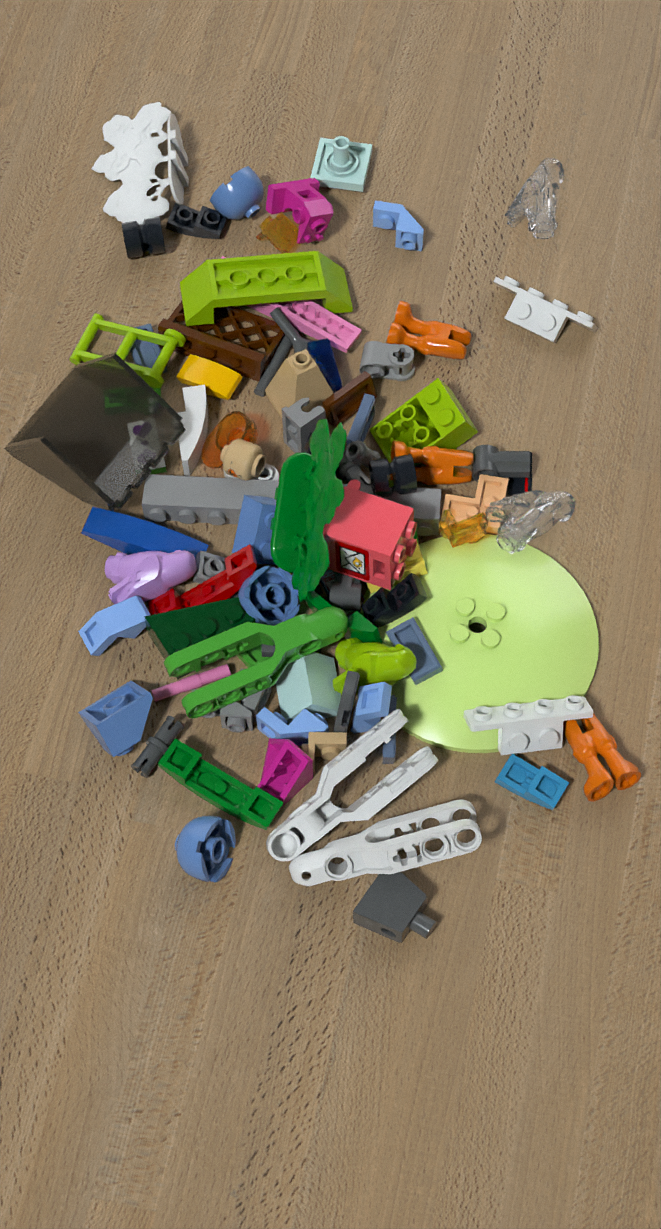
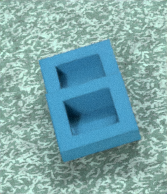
(531, 783)

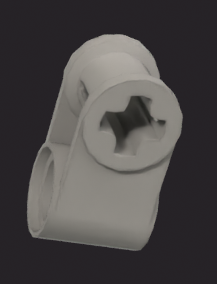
(385, 359)

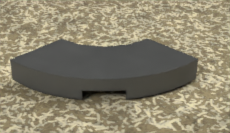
(346, 702)

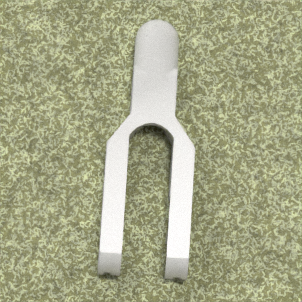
(320, 815)
(377, 846)

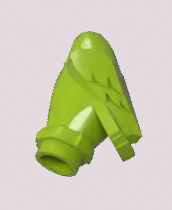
(373, 662)

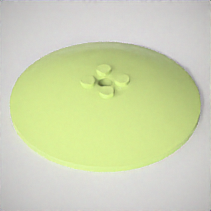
(534, 645)

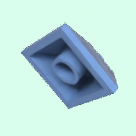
(119, 718)

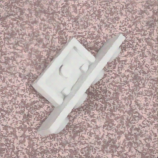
(538, 315)
(528, 725)

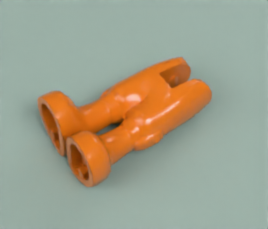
(436, 338)
(438, 463)
(585, 749)

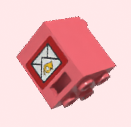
(370, 537)

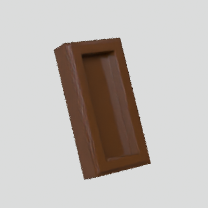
(348, 399)

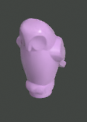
(147, 573)

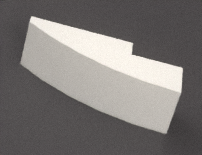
(196, 425)

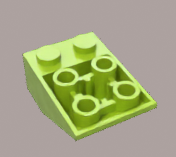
(425, 420)

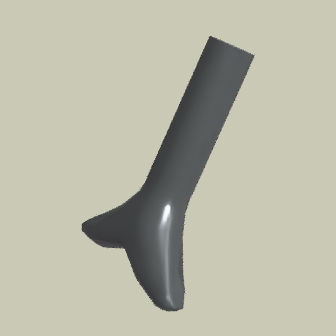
(299, 343)

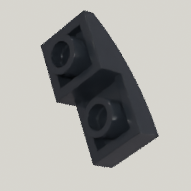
(195, 223)
(391, 605)

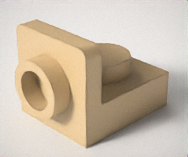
(325, 745)

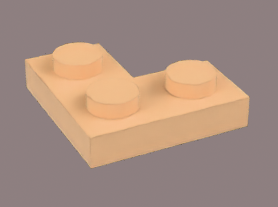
(488, 490)

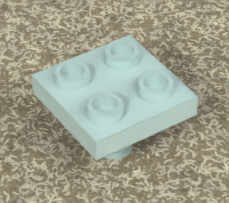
(342, 163)

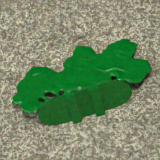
(304, 504)

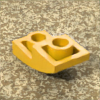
(217, 378)

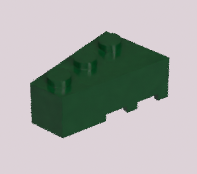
(190, 625)

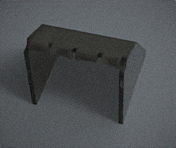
(98, 433)

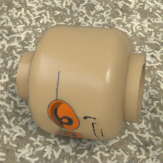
(243, 459)

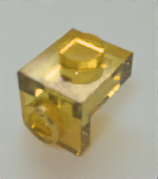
(279, 232)
(464, 531)

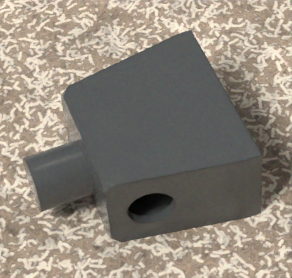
(394, 908)

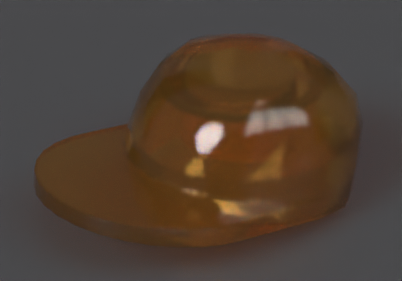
(231, 427)

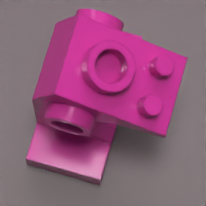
(307, 206)

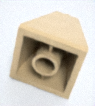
(298, 379)

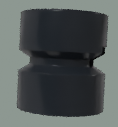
(143, 237)
(403, 475)

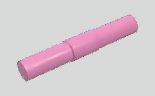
(191, 682)

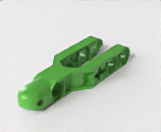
(292, 641)

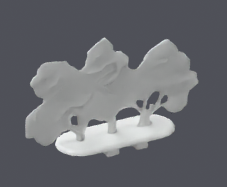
(135, 162)

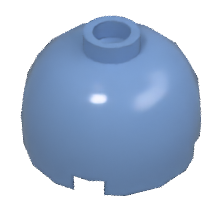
(239, 196)
(269, 596)
(204, 847)

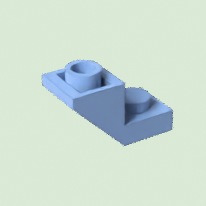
(395, 217)
(119, 620)
(370, 705)
(276, 726)

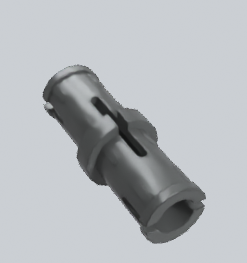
(157, 746)

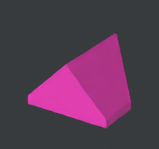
(285, 769)

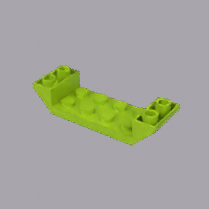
(262, 281)

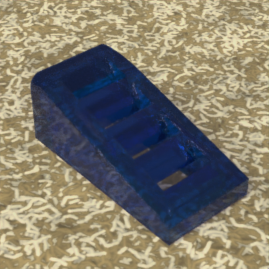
(323, 356)

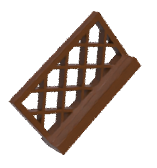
(216, 348)

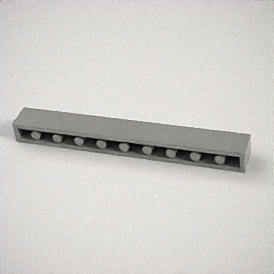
(221, 499)

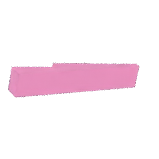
(314, 321)

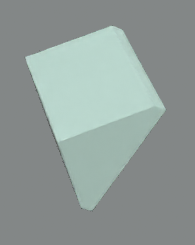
(308, 685)

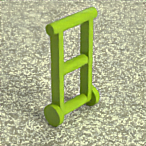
(152, 376)

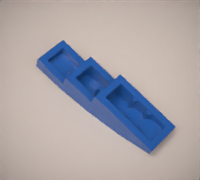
(136, 535)

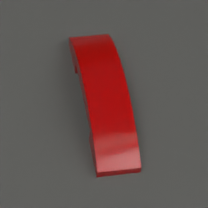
(217, 588)

